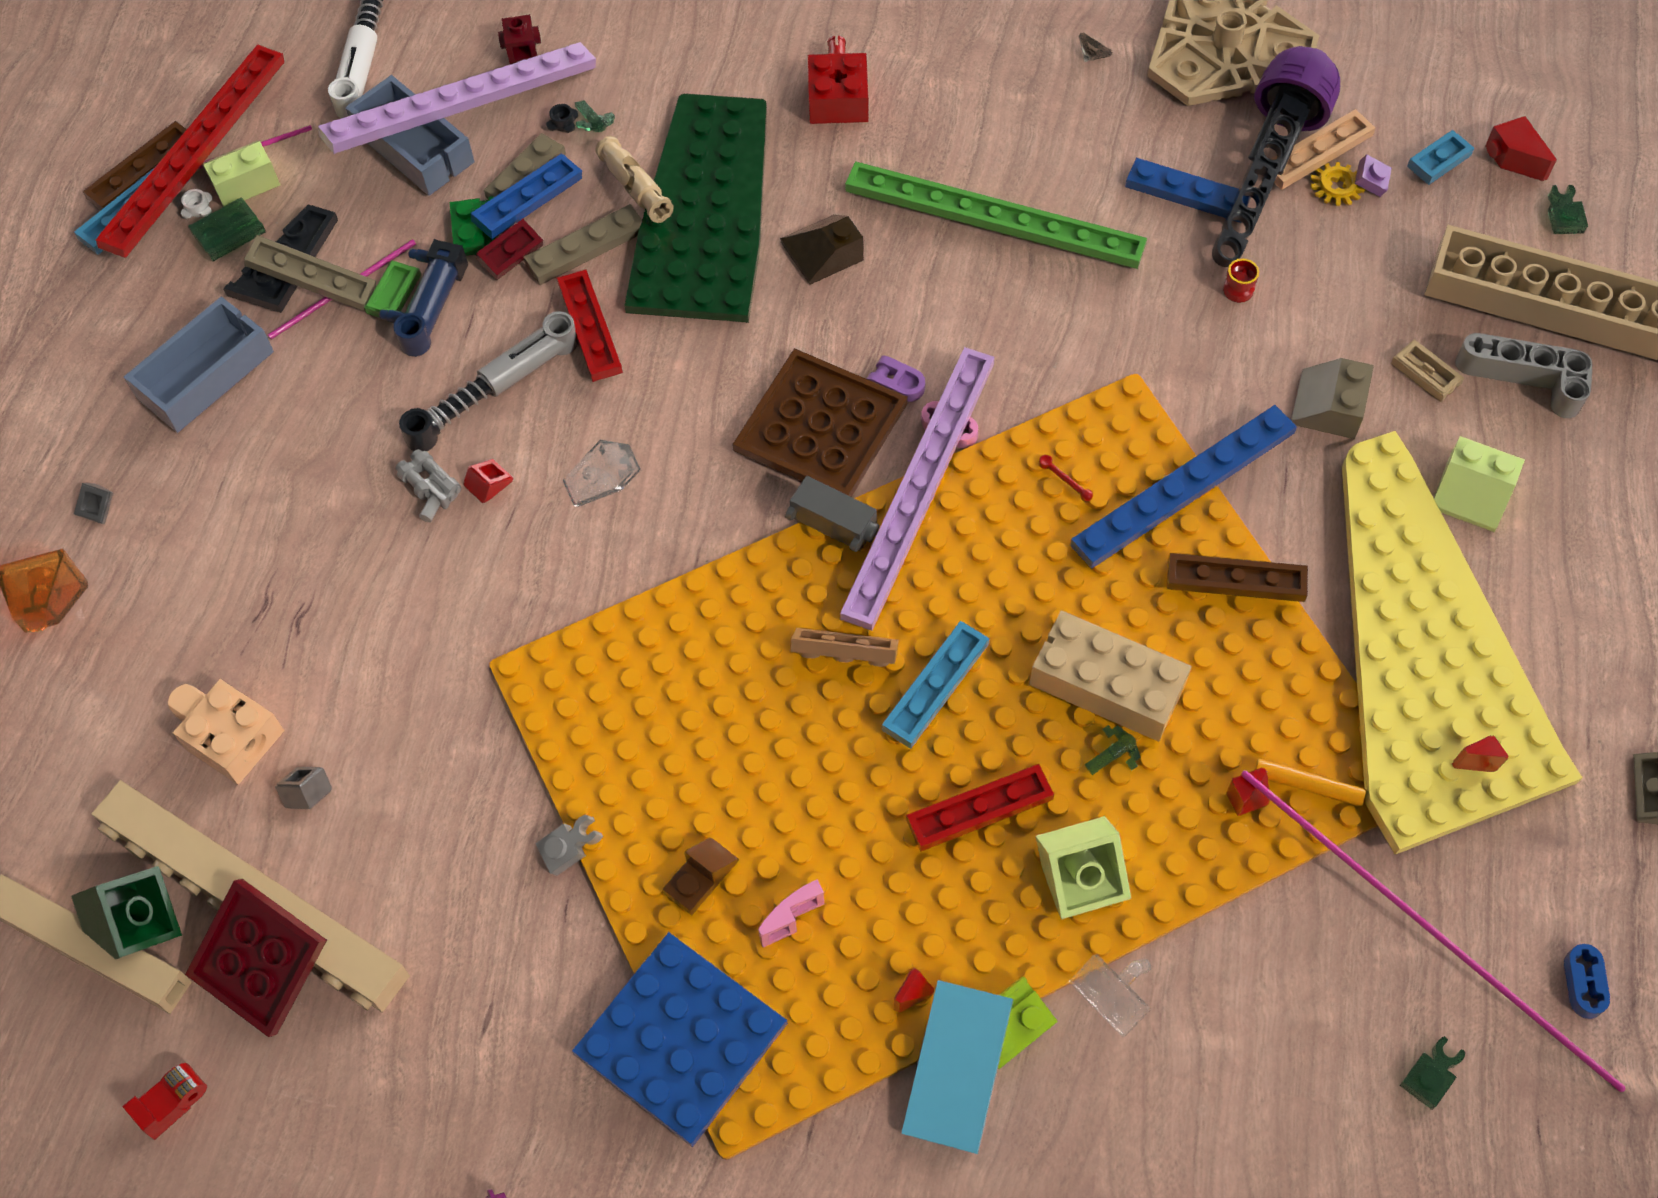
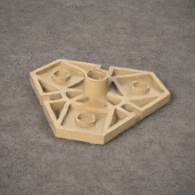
(1217, 43)

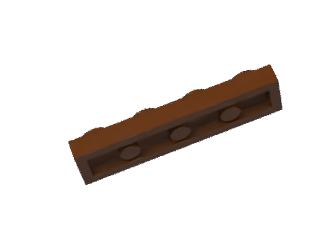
(133, 167)
(1237, 577)

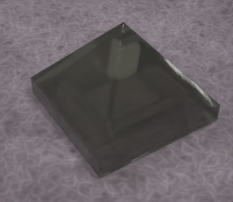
(1092, 48)

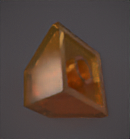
(41, 589)

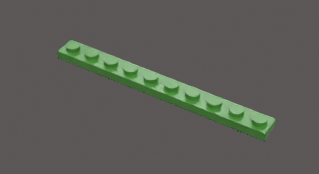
(996, 215)

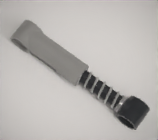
(552, 339)

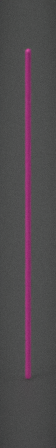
(1434, 932)

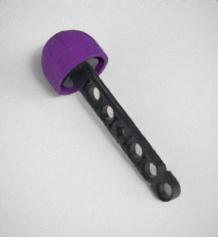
(1294, 93)

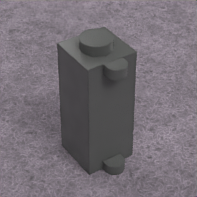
(833, 514)

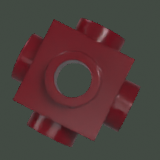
(519, 38)

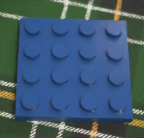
(680, 1038)

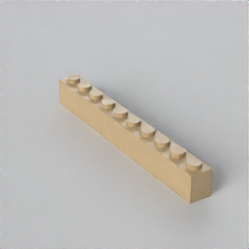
(212, 869)

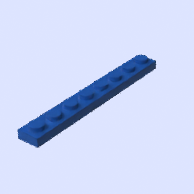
(1182, 486)

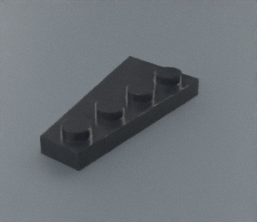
(304, 233)

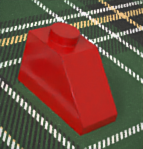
(1520, 149)

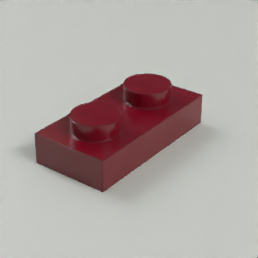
(509, 249)

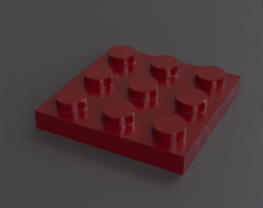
(255, 957)

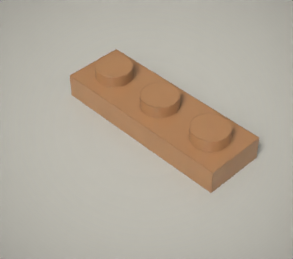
(844, 646)

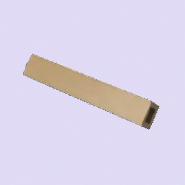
(62, 932)

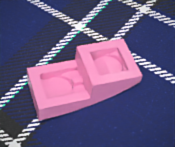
(782, 920)

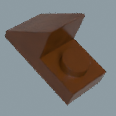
(700, 875)

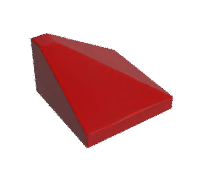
(913, 991)

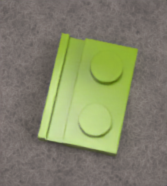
(1027, 1019)

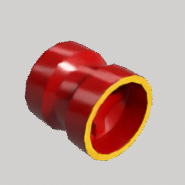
(1241, 280)

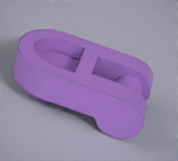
(905, 380)

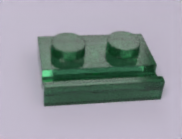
(227, 229)

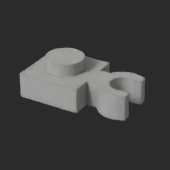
(564, 844)

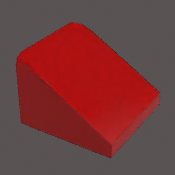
(486, 480)
(1483, 755)

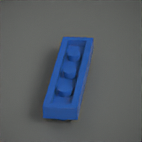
(1182, 188)
(526, 196)

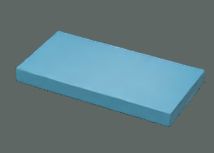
(957, 1066)

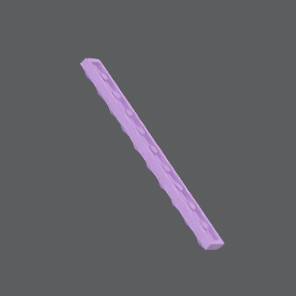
(455, 97)
(917, 490)

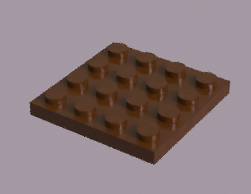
(820, 423)

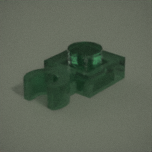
(1564, 214)
(1430, 1077)

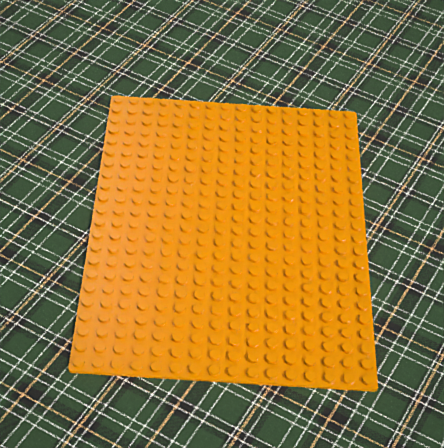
(702, 724)

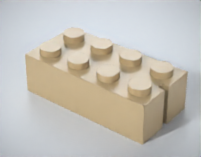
(1109, 675)

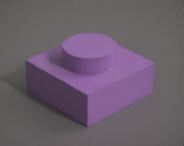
(1373, 175)

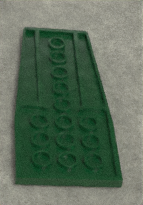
(709, 248)

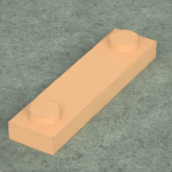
(1325, 147)

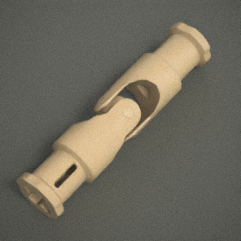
(634, 179)

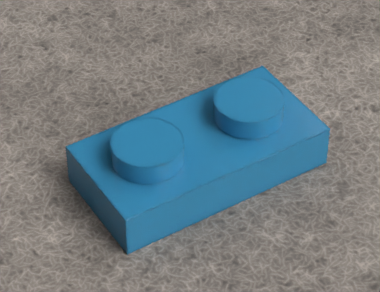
(1440, 157)

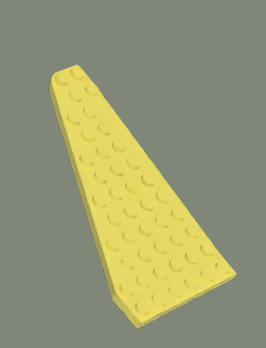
(1432, 664)

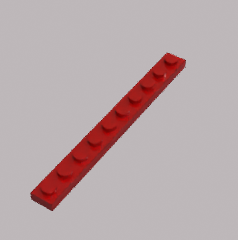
(189, 152)

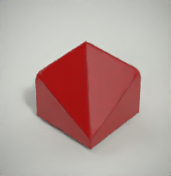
(1245, 796)

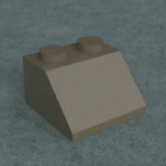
(1333, 397)

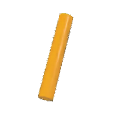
(1313, 783)

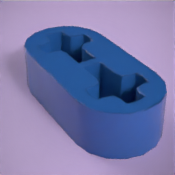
(1594, 978)

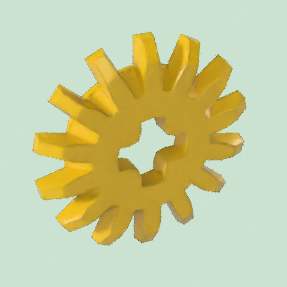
(1336, 173)

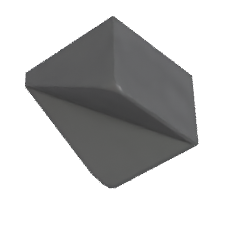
(303, 787)

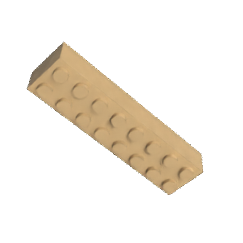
(1546, 291)

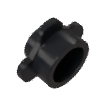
(562, 118)

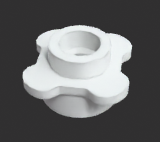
(196, 203)

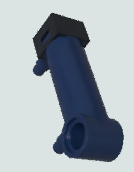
(445, 265)

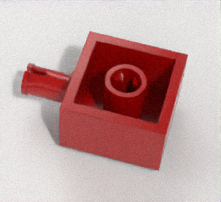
(838, 85)

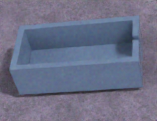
(423, 152)
(199, 364)

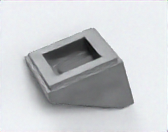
(93, 502)

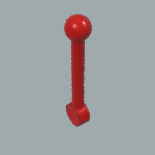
(1046, 463)

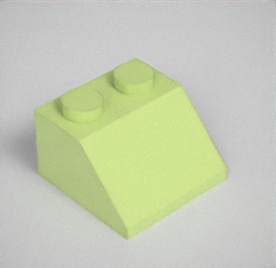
(241, 173)
(1477, 483)
(1084, 866)

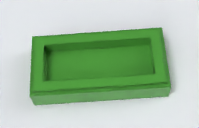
(393, 288)

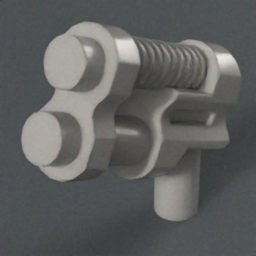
(437, 489)

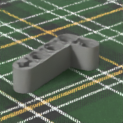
(1532, 364)

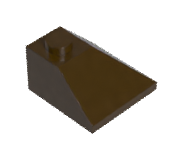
(825, 247)

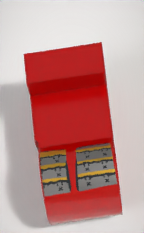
(166, 1100)

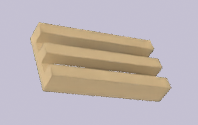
(1424, 373)

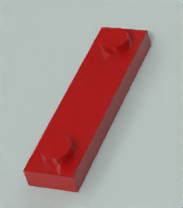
(590, 325)
(979, 807)

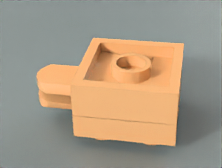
(223, 728)

